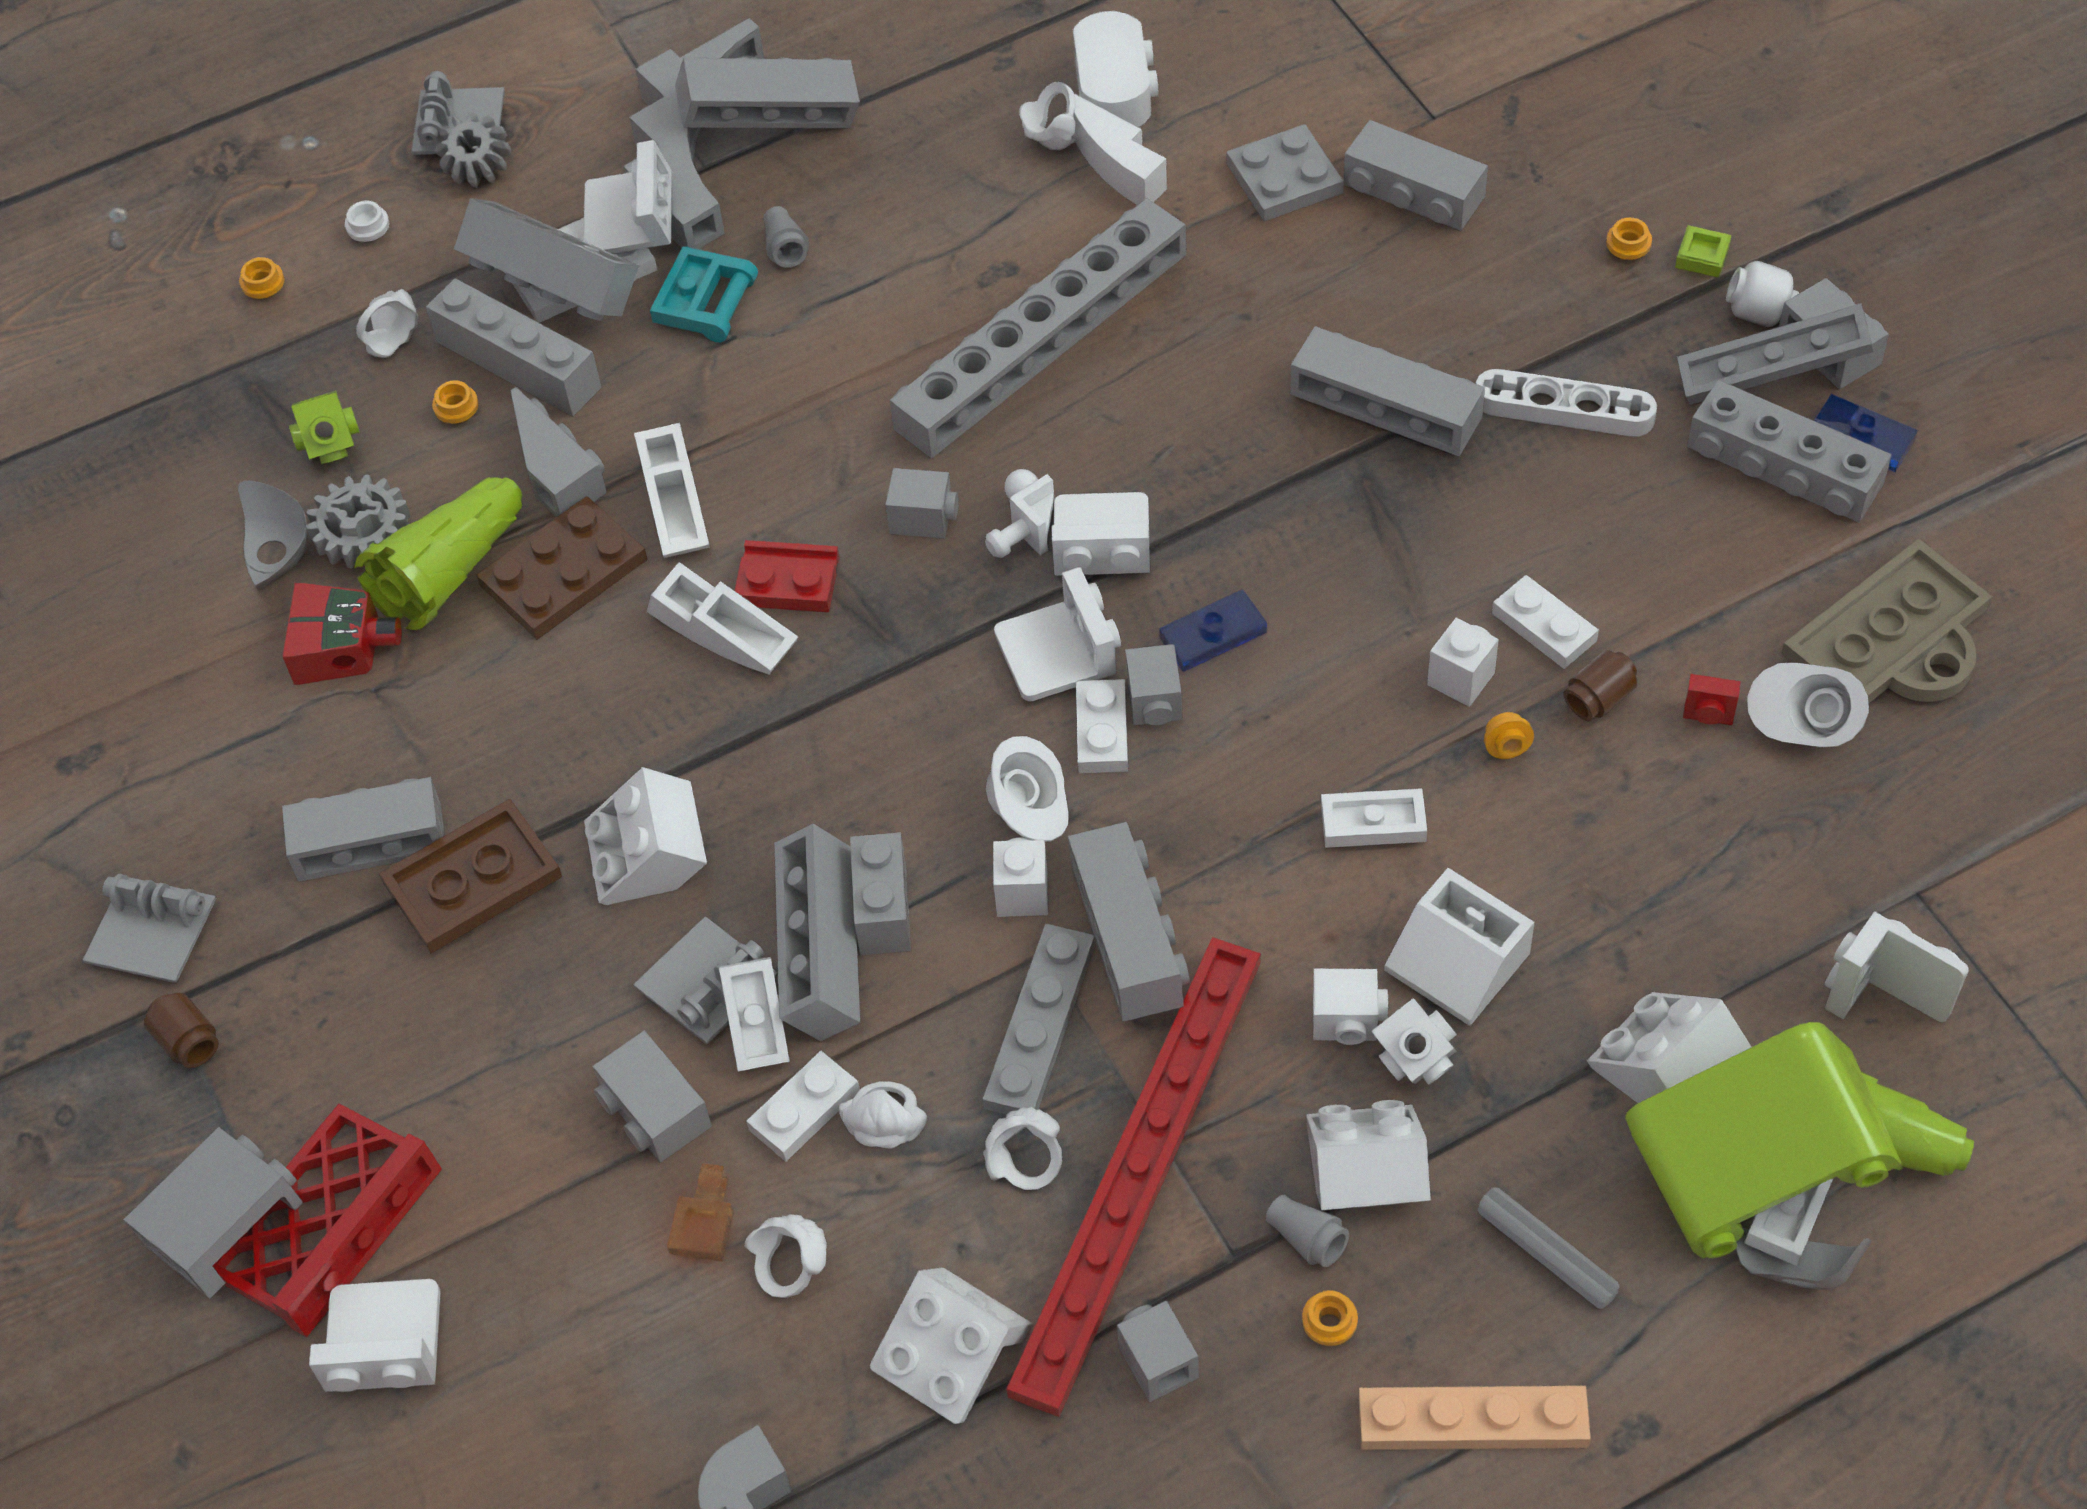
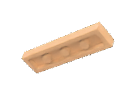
(1474, 1417)

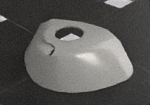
(271, 517)
(1819, 1267)

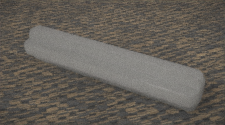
(1548, 1248)

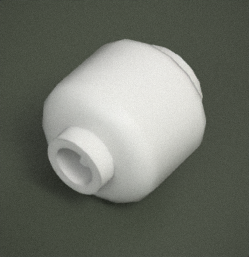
(1760, 293)

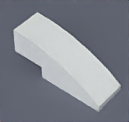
(1117, 153)
(671, 490)
(720, 620)

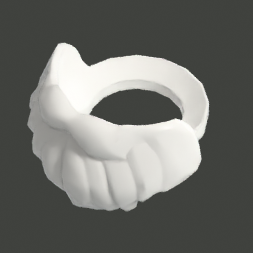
(1034, 118)
(392, 322)
(880, 1119)
(998, 1159)
(767, 1239)

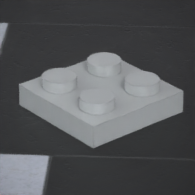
(1284, 172)

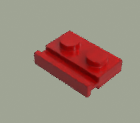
(788, 575)

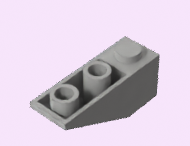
(555, 463)

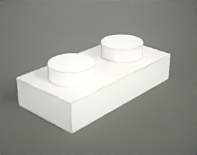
(1545, 621)
(1101, 726)
(1373, 818)
(754, 1014)
(802, 1106)
(1787, 1226)

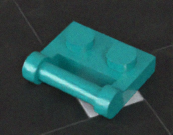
(690, 287)

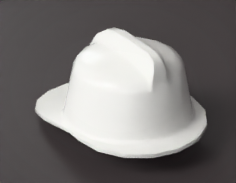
(1808, 704)
(1028, 789)

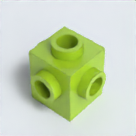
(323, 409)

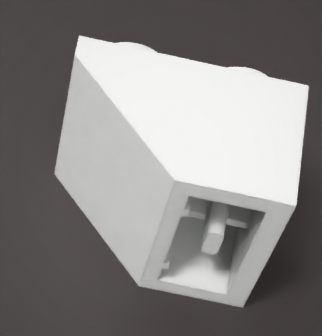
(645, 838)
(1460, 946)
(1667, 1043)
(1368, 1155)

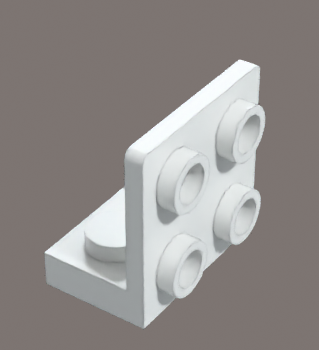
(631, 207)
(946, 1342)

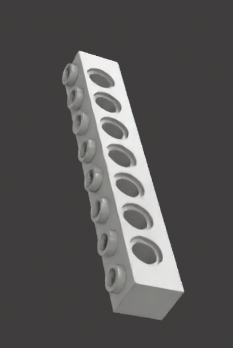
(1038, 327)

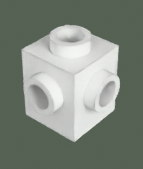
(1397, 1035)

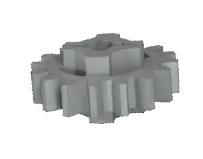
(355, 518)

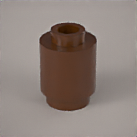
(1601, 685)
(181, 1030)

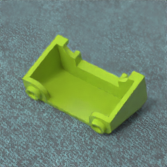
(1761, 1134)

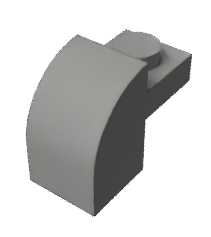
(743, 1475)

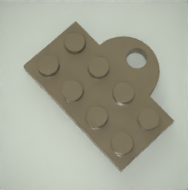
(1899, 627)

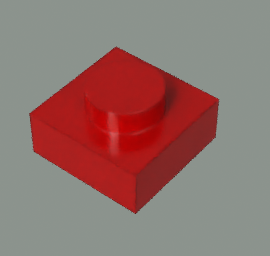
(1711, 699)

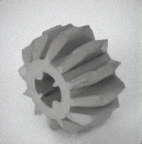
(462, 139)

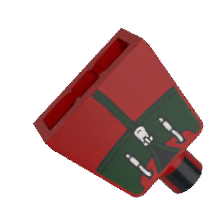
(334, 633)

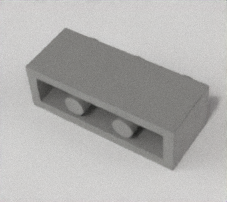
(1415, 175)
(361, 828)

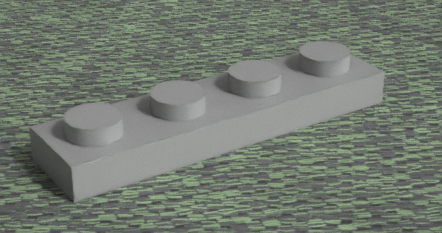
(1777, 352)
(1039, 1020)

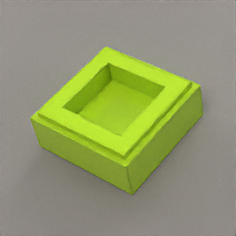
(1703, 251)

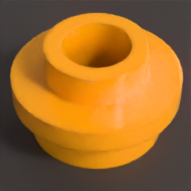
(1629, 239)
(261, 278)
(454, 402)
(1508, 735)
(1334, 1304)

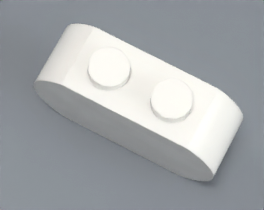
(1114, 65)

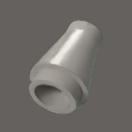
(784, 238)
(1310, 1231)

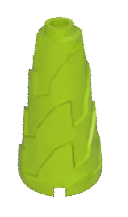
(431, 557)
(1920, 1135)

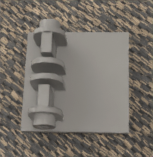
(440, 103)
(148, 927)
(689, 981)

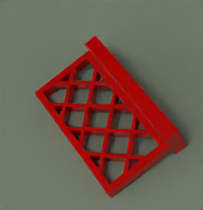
(351, 1232)

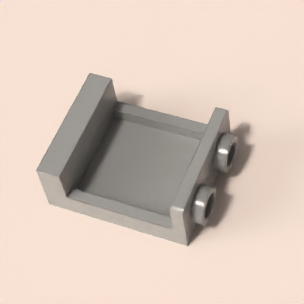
(210, 1206)

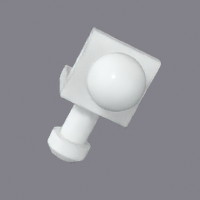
(1030, 513)

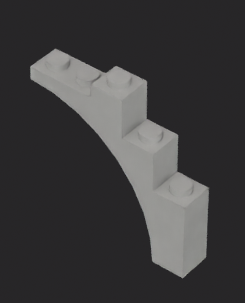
(694, 210)

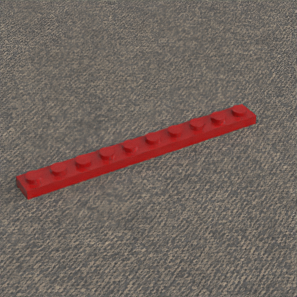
(1133, 1179)

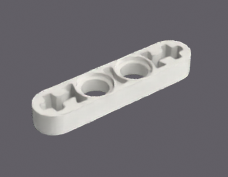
(1566, 396)

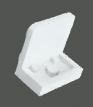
(1101, 533)
(1060, 642)
(1897, 963)
(379, 1336)

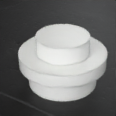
(366, 221)

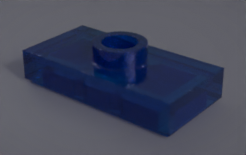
(1868, 427)
(1213, 629)

